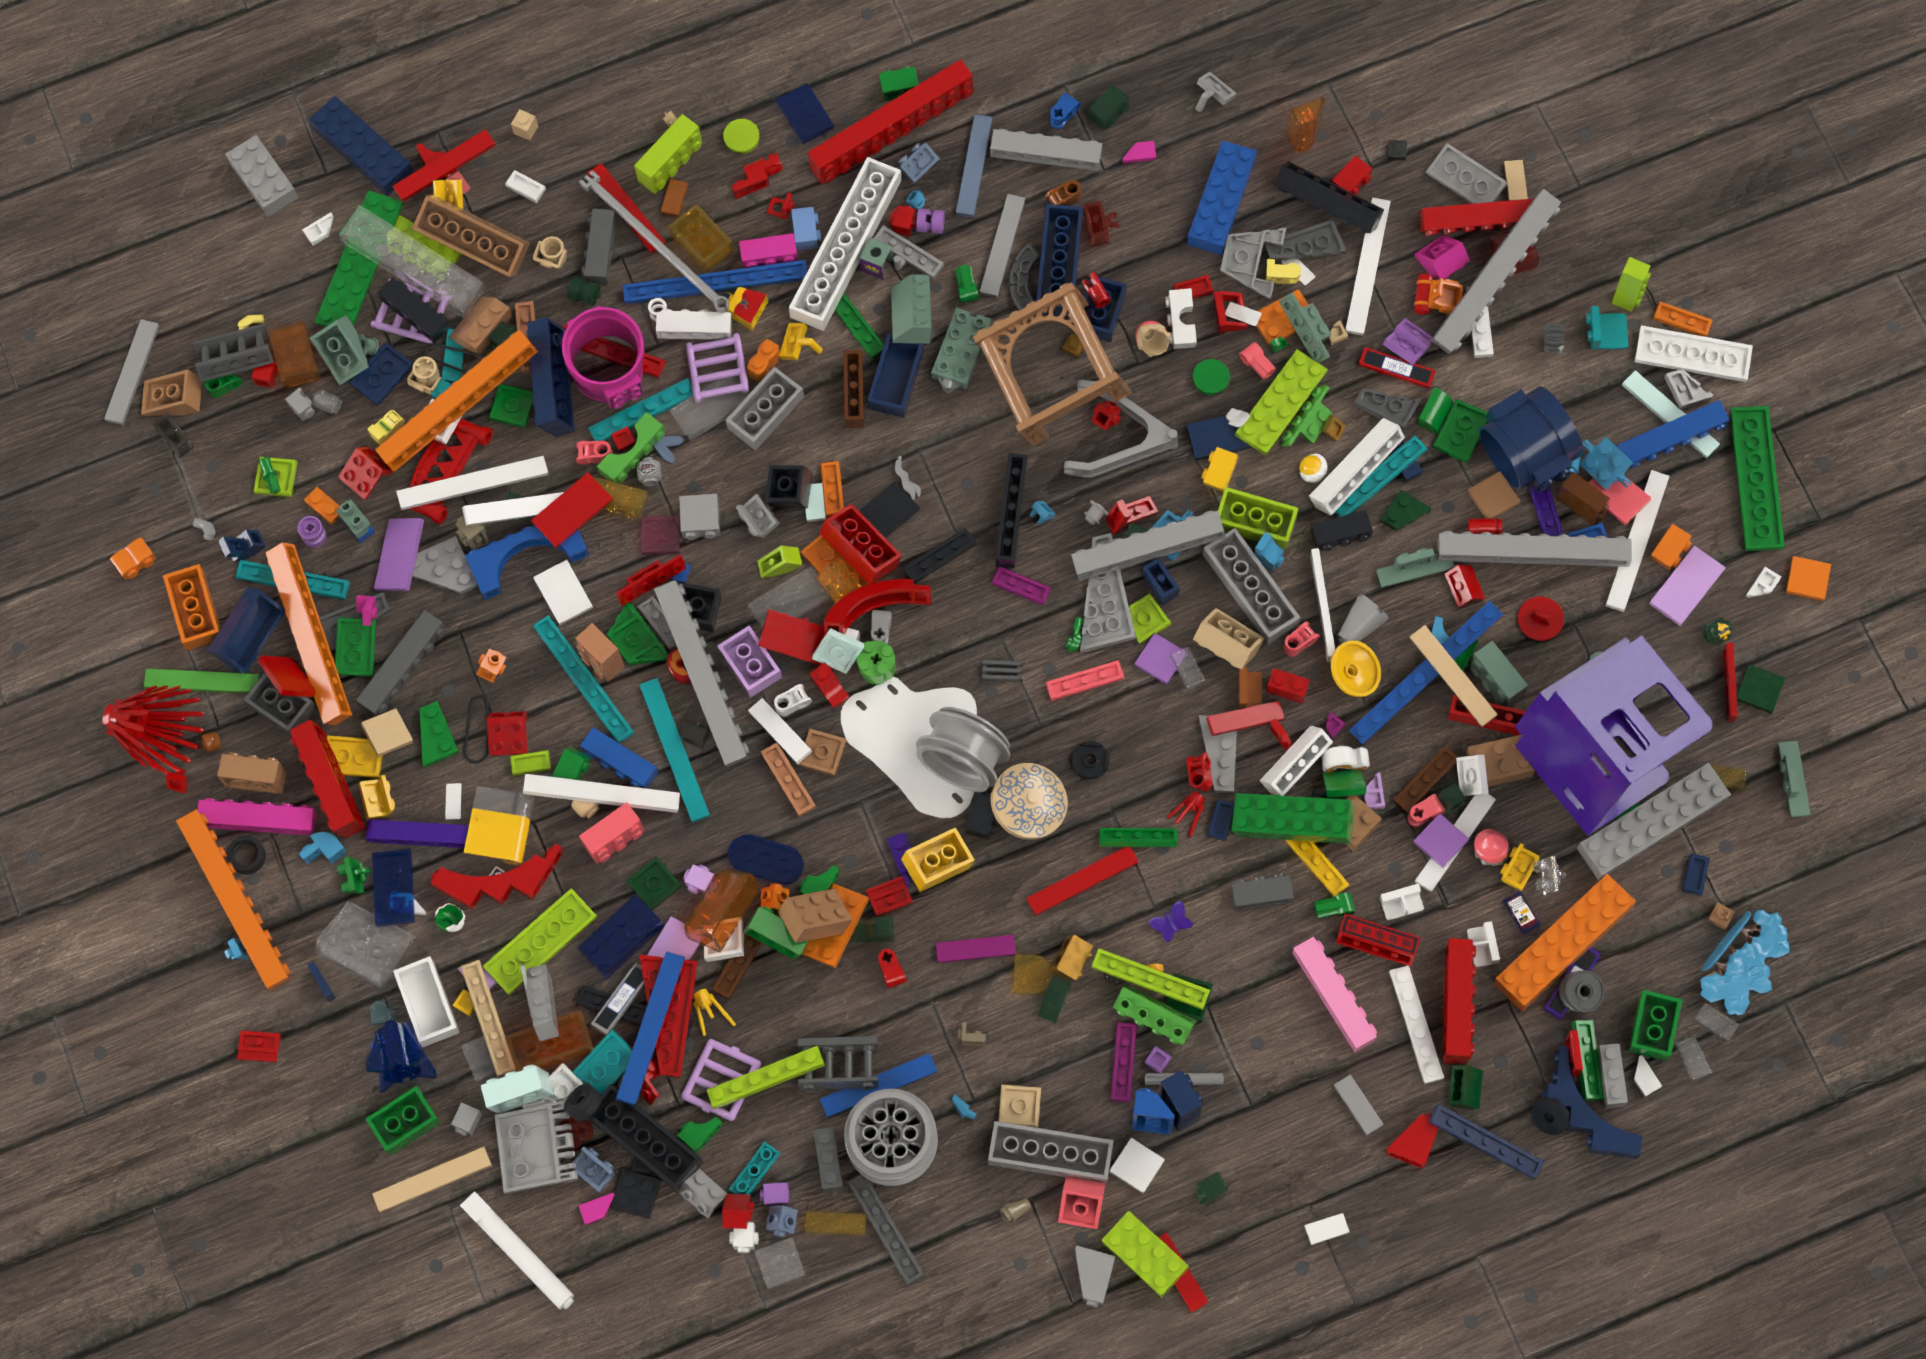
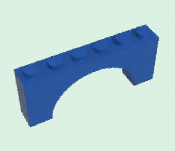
(490, 560)

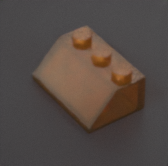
(1305, 124)

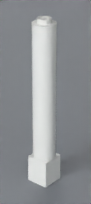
(518, 1251)

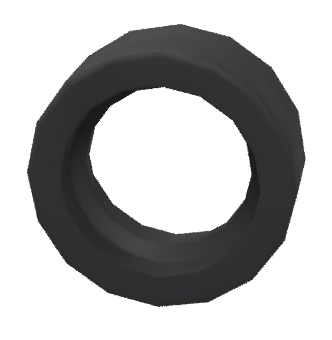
(237, 843)

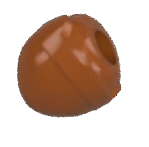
(210, 741)

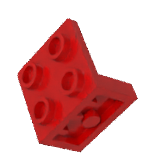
(364, 471)
(507, 733)

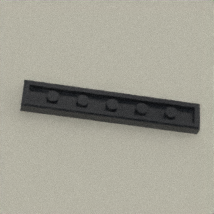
(595, 1000)

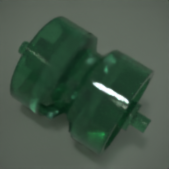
(583, 291)

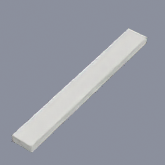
(1366, 274)
(472, 482)
(1639, 537)
(601, 793)

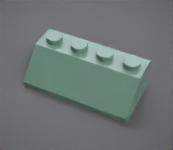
(911, 310)

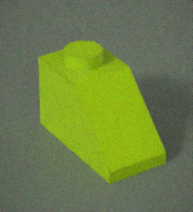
(779, 561)

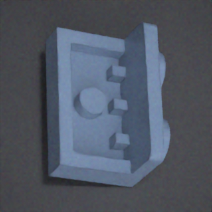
(593, 1170)

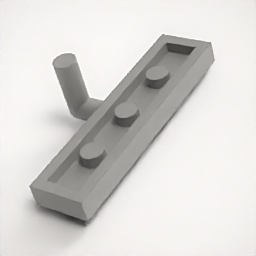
(908, 253)

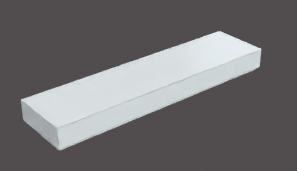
(779, 731)

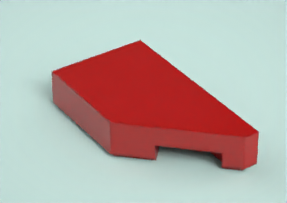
(1280, 734)

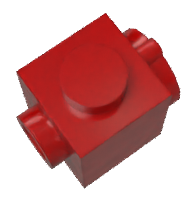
(903, 220)

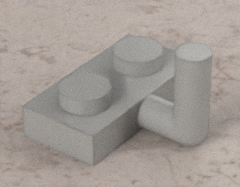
(1215, 88)

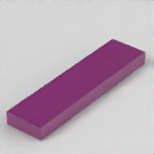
(975, 949)
(1123, 1062)

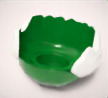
(449, 918)

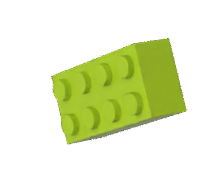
(668, 154)
(1257, 515)
(1145, 1254)

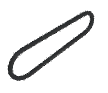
(451, 348)
(468, 726)

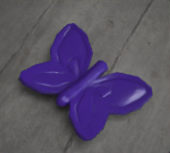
(1173, 923)

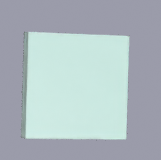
(838, 651)

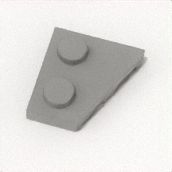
(1686, 389)

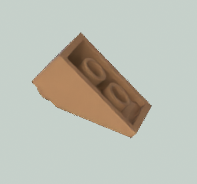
(172, 394)

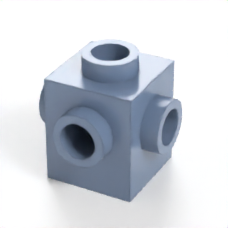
(781, 1220)

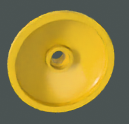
(1362, 665)

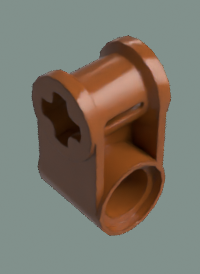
(1061, 194)

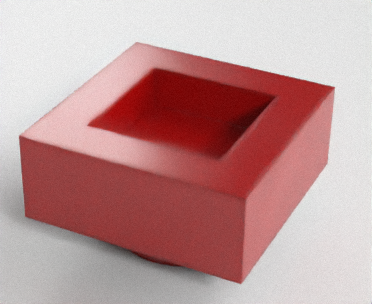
(623, 439)

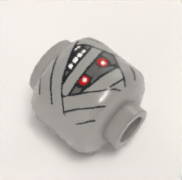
(649, 472)

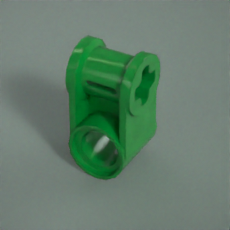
(224, 383)

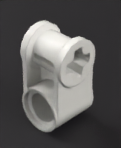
(795, 698)

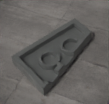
(1385, 406)

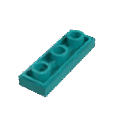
(763, 1161)

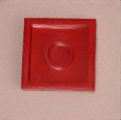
(1574, 1051)

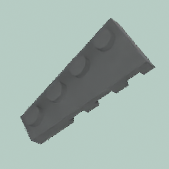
(329, 621)

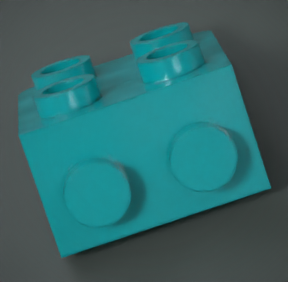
(1606, 330)

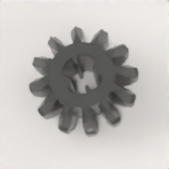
(1554, 338)

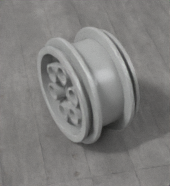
(963, 749)
(906, 1167)

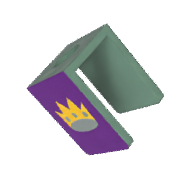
(874, 265)

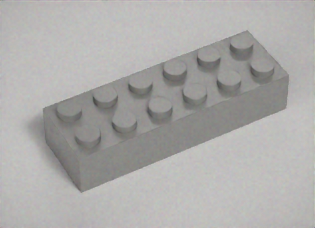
(1251, 586)
(1050, 1152)

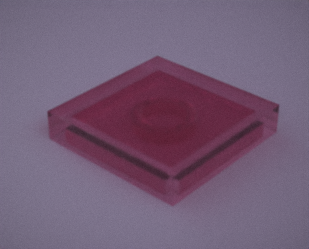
(660, 535)

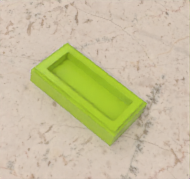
(530, 763)

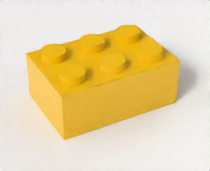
(937, 859)

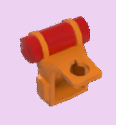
(1436, 294)

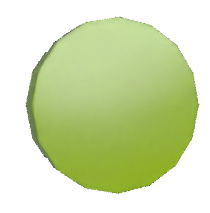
(741, 136)

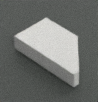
(319, 230)
(1645, 1078)

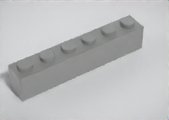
(1046, 149)

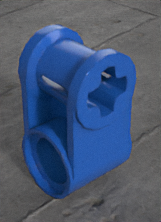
(1063, 111)

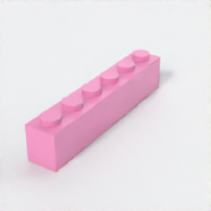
(1334, 994)

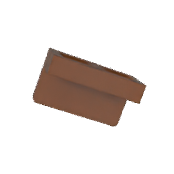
(1249, 688)

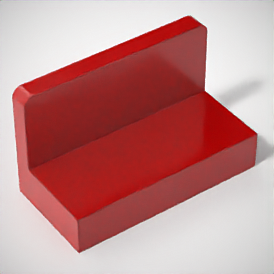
(1464, 585)

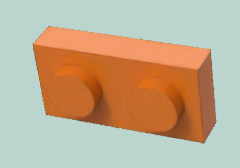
(323, 505)

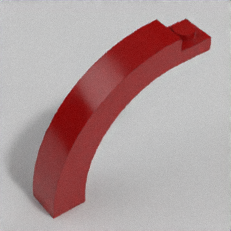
(872, 597)

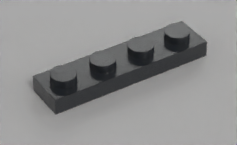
(939, 556)

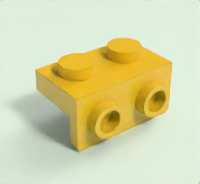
(449, 191)
(376, 798)
(1520, 867)

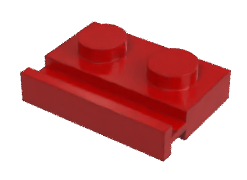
(889, 896)
(259, 1046)

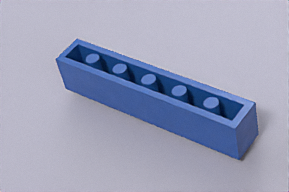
(1675, 433)

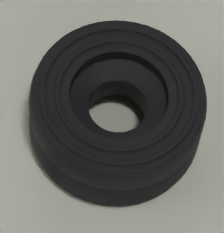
(583, 1102)

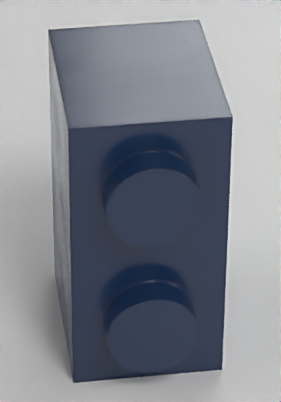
(1160, 581)

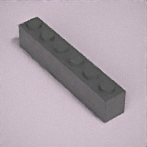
(401, 664)

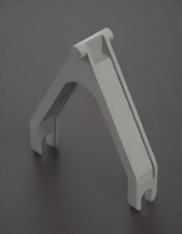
(1158, 440)

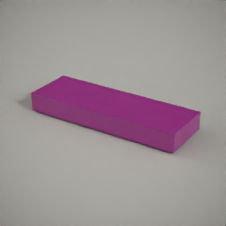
(1021, 586)

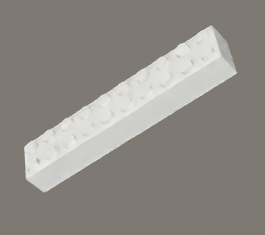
(845, 244)

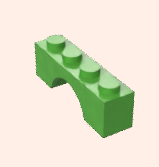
(617, 467)

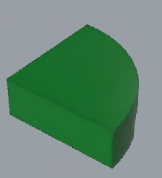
(1278, 344)

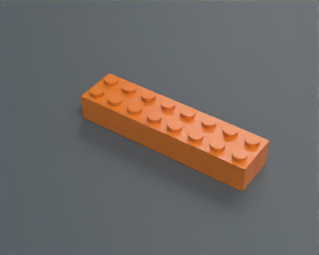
(1564, 942)

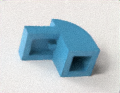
(323, 843)

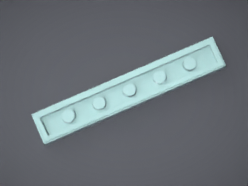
(1665, 409)

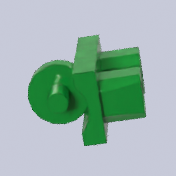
(355, 875)

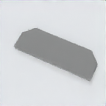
(526, 987)

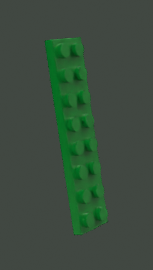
(354, 270)
(1756, 478)

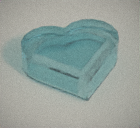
(381, 1013)

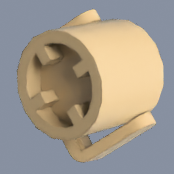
(552, 252)
(426, 374)

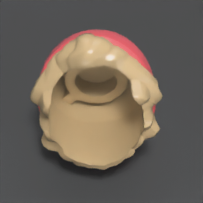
(1152, 338)

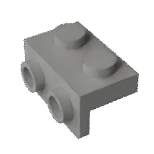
(757, 516)
(702, 1193)

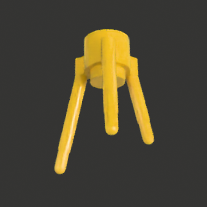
(703, 1000)

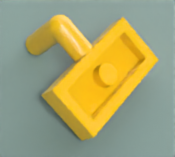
(794, 340)

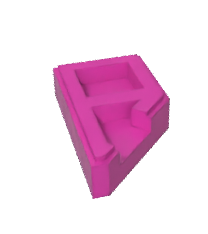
(1140, 152)
(596, 1209)

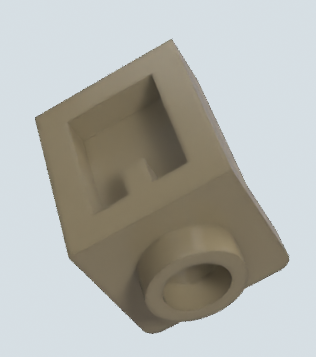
(974, 1038)

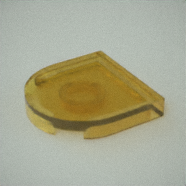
(1031, 974)

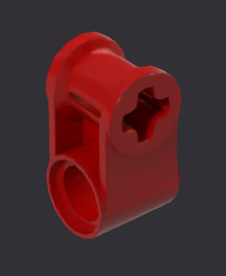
(1199, 768)
(892, 972)

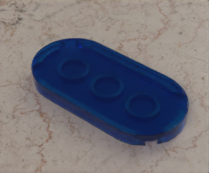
(766, 859)

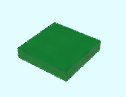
(512, 406)
(1344, 783)

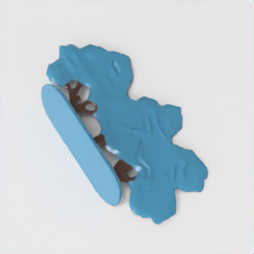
(1745, 966)

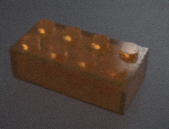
(571, 1043)

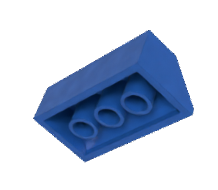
(1151, 1113)

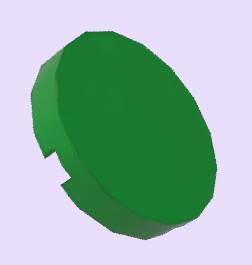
(1211, 377)

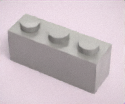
(1612, 1076)

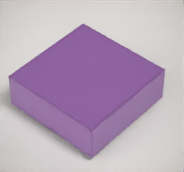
(1158, 1060)

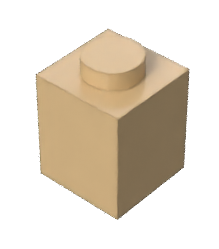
(524, 125)

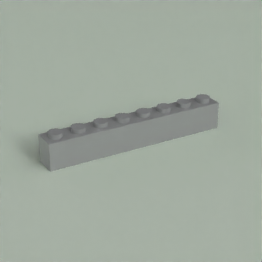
(1148, 545)

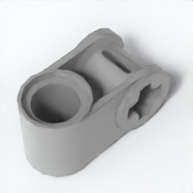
(880, 625)

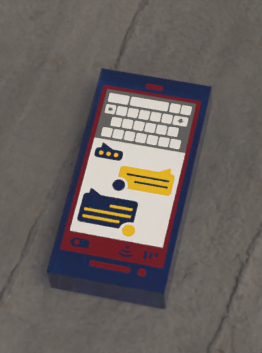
(1521, 913)

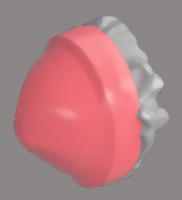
(1491, 847)

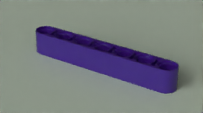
(416, 833)

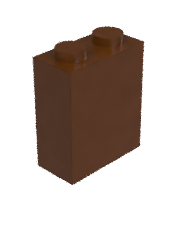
(1584, 499)

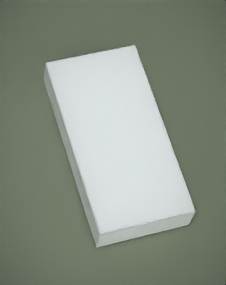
(525, 186)
(1326, 1229)

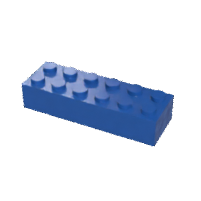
(1222, 197)

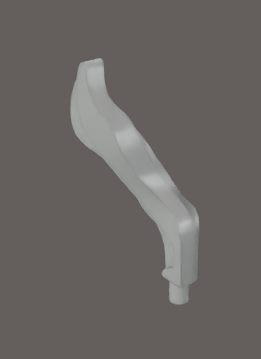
(908, 486)

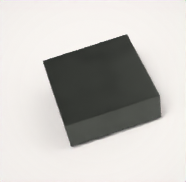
(1397, 149)

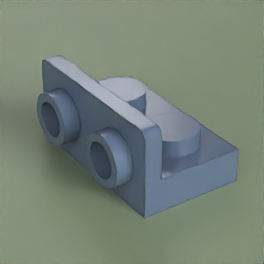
(918, 161)

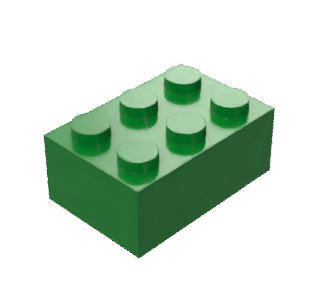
(772, 932)
(1655, 1025)
(403, 1120)

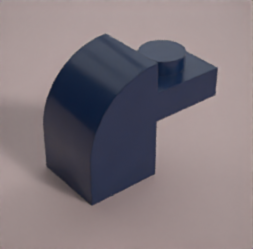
(244, 546)

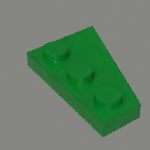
(435, 735)

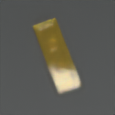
(835, 1223)

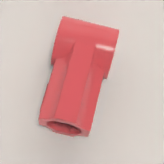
(1254, 357)

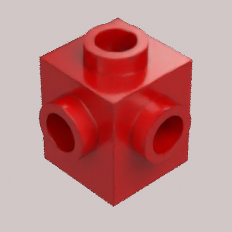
(1106, 414)

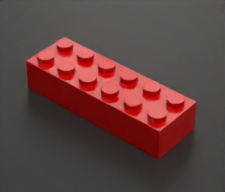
(1471, 216)
(327, 779)
(1458, 1001)

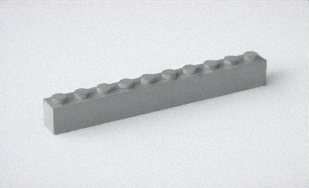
(1495, 271)
(1534, 549)
(701, 673)

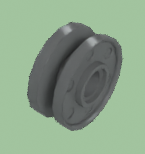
(1570, 991)

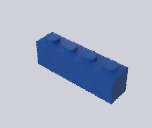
(619, 759)

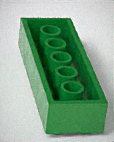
(1293, 818)

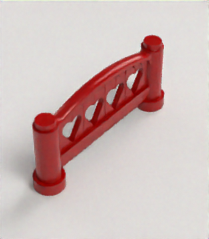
(469, 436)

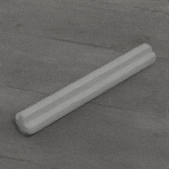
(1197, 1078)

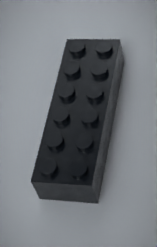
(645, 1140)

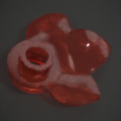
(576, 1129)

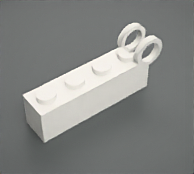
(690, 324)

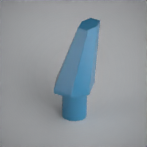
(963, 1108)

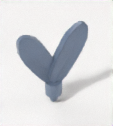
(668, 441)

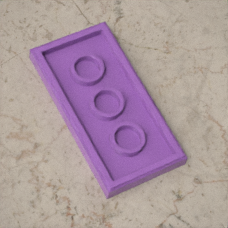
(399, 554)

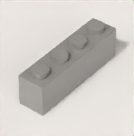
(542, 1002)

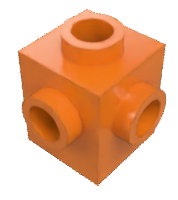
(491, 665)
(774, 897)

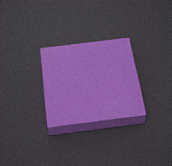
(1156, 659)
(1441, 840)

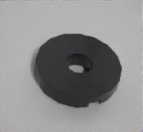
(1090, 771)
(1544, 1122)

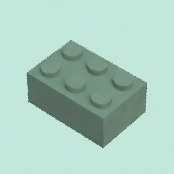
(1498, 675)

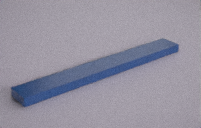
(650, 1028)

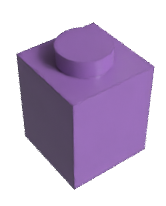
(775, 1194)

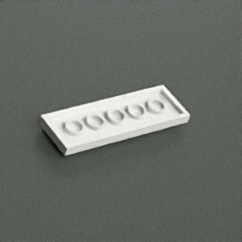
(1693, 353)

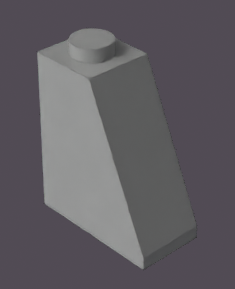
(1094, 1274)

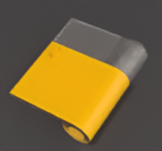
(499, 825)

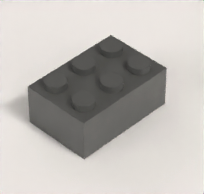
(278, 709)

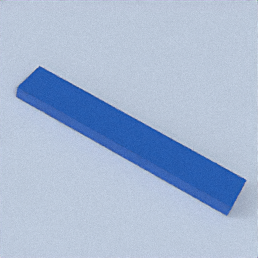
(891, 1079)

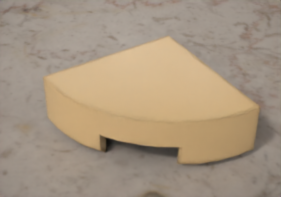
(1338, 333)

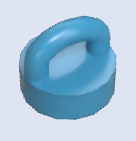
(914, 199)

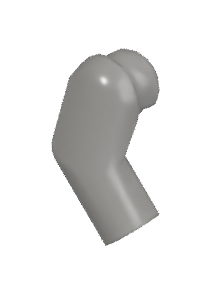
(207, 527)

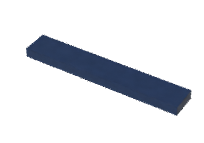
(1485, 1141)

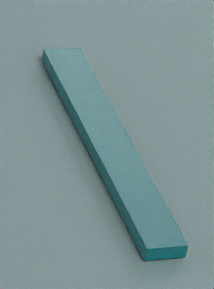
(583, 679)
(674, 750)

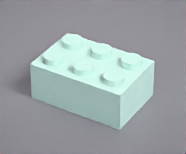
(517, 1089)

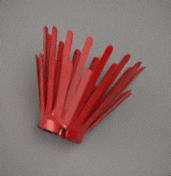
(132, 721)

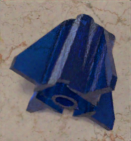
(398, 1055)

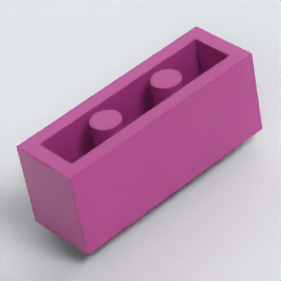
(768, 250)

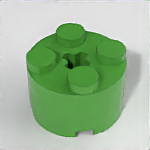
(886, 664)

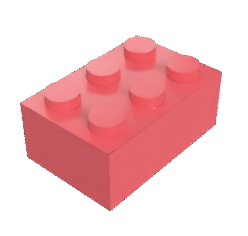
(612, 833)

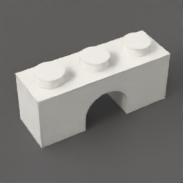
(1180, 302)

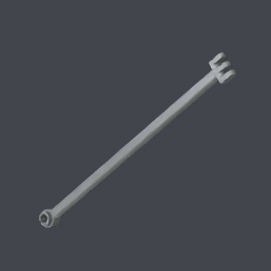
(653, 240)

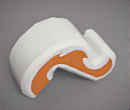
(1345, 758)

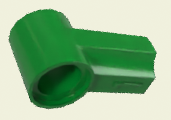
(967, 289)
(1339, 905)

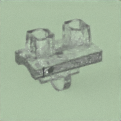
(1550, 875)

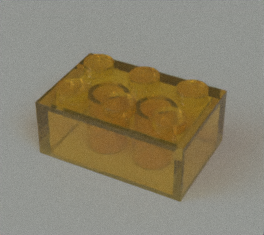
(701, 238)

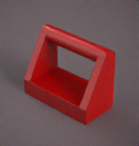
(1224, 325)

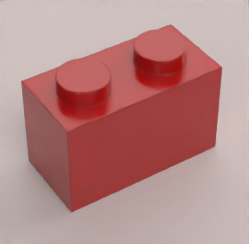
(1353, 176)
(1288, 686)
(737, 1211)

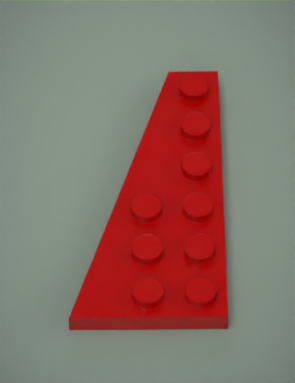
(673, 1035)

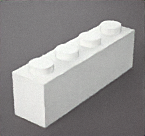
(1296, 761)

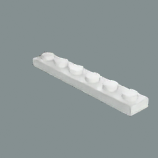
(1416, 1025)

